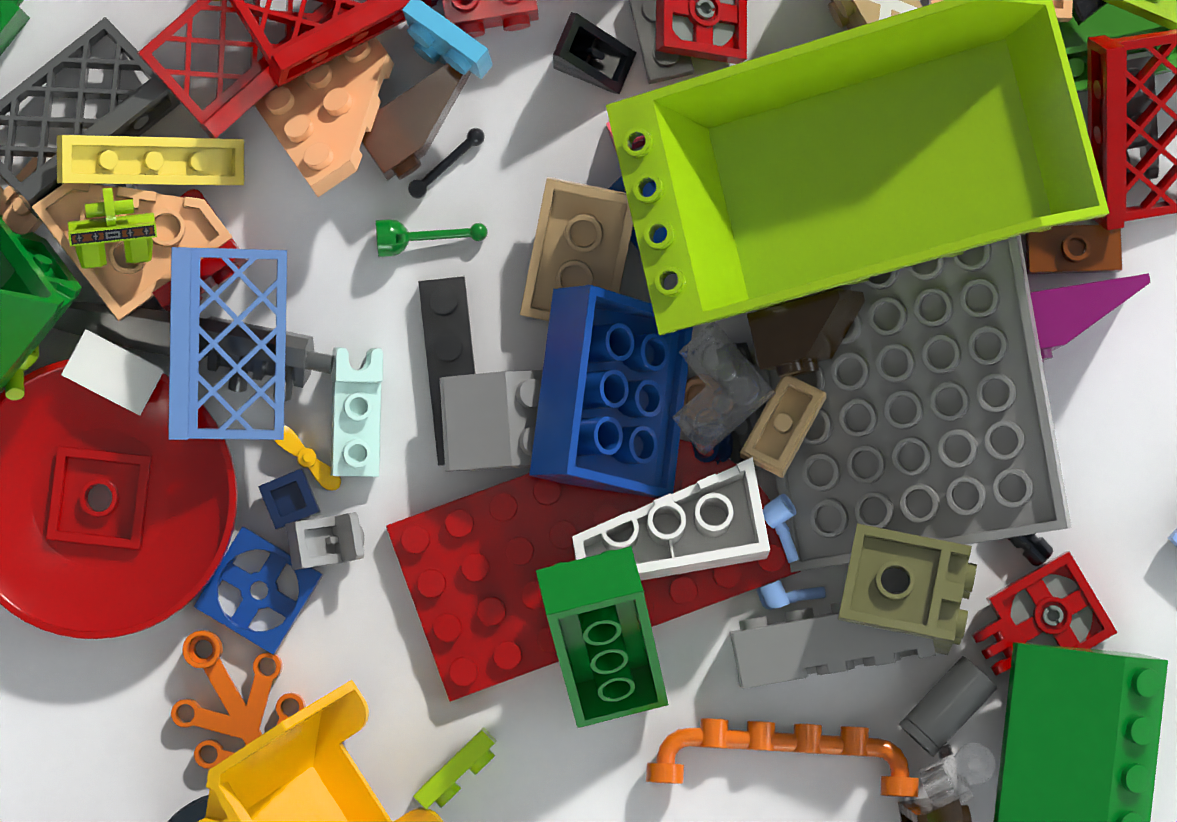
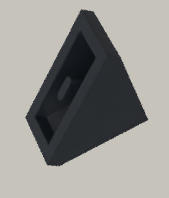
(592, 55)

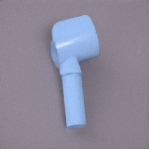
(776, 515)
(774, 595)

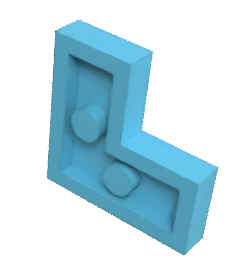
(443, 41)

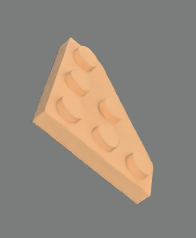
(328, 112)
(129, 285)

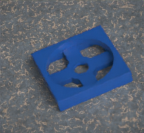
(248, 608)

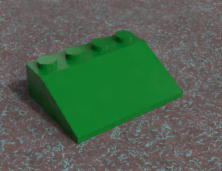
(1080, 735)

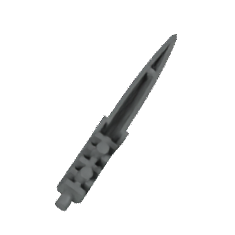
(150, 332)

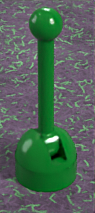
(394, 237)

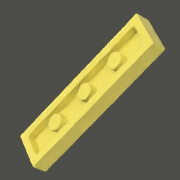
(149, 160)

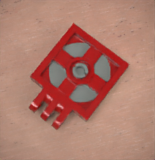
(703, 29)
(1045, 608)

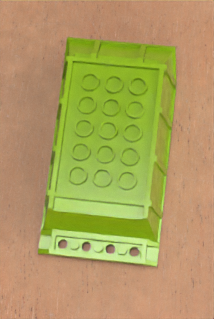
(855, 157)

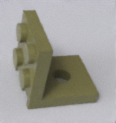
(937, 583)

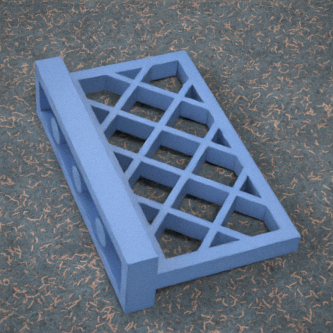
(184, 344)

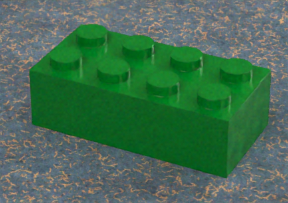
(603, 636)

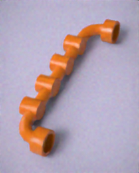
(805, 739)

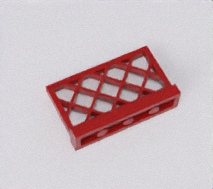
(323, 40)
(246, 88)
(1109, 120)

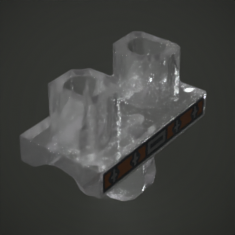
(954, 773)

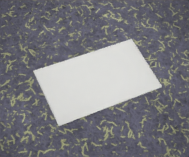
(112, 372)

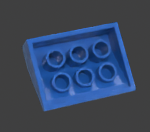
(609, 395)

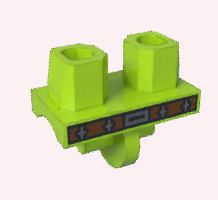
(91, 234)

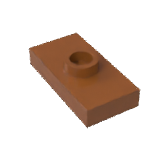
(1074, 250)

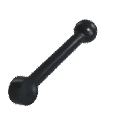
(418, 188)

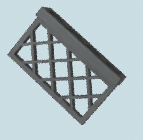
(130, 118)

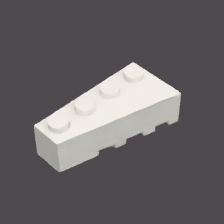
(689, 530)

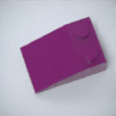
(1070, 310)

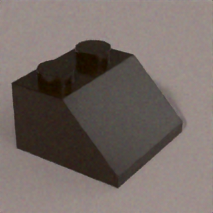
(803, 331)

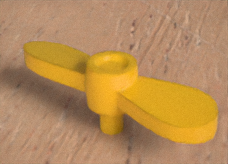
(307, 459)

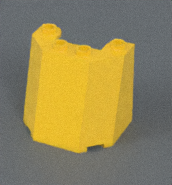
(302, 771)

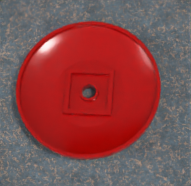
(139, 557)

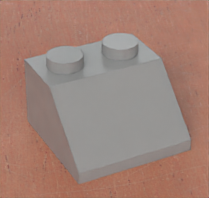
(489, 419)

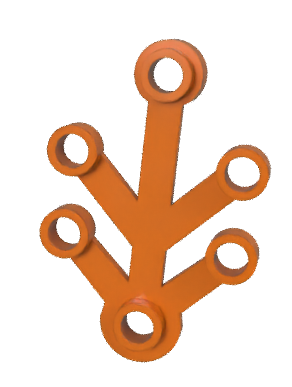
(243, 719)

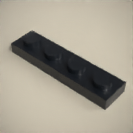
(446, 340)

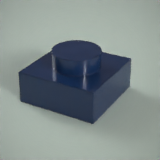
(289, 498)

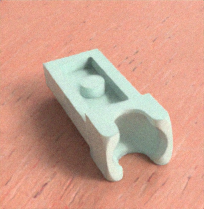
(356, 414)

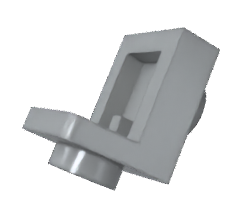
(325, 541)

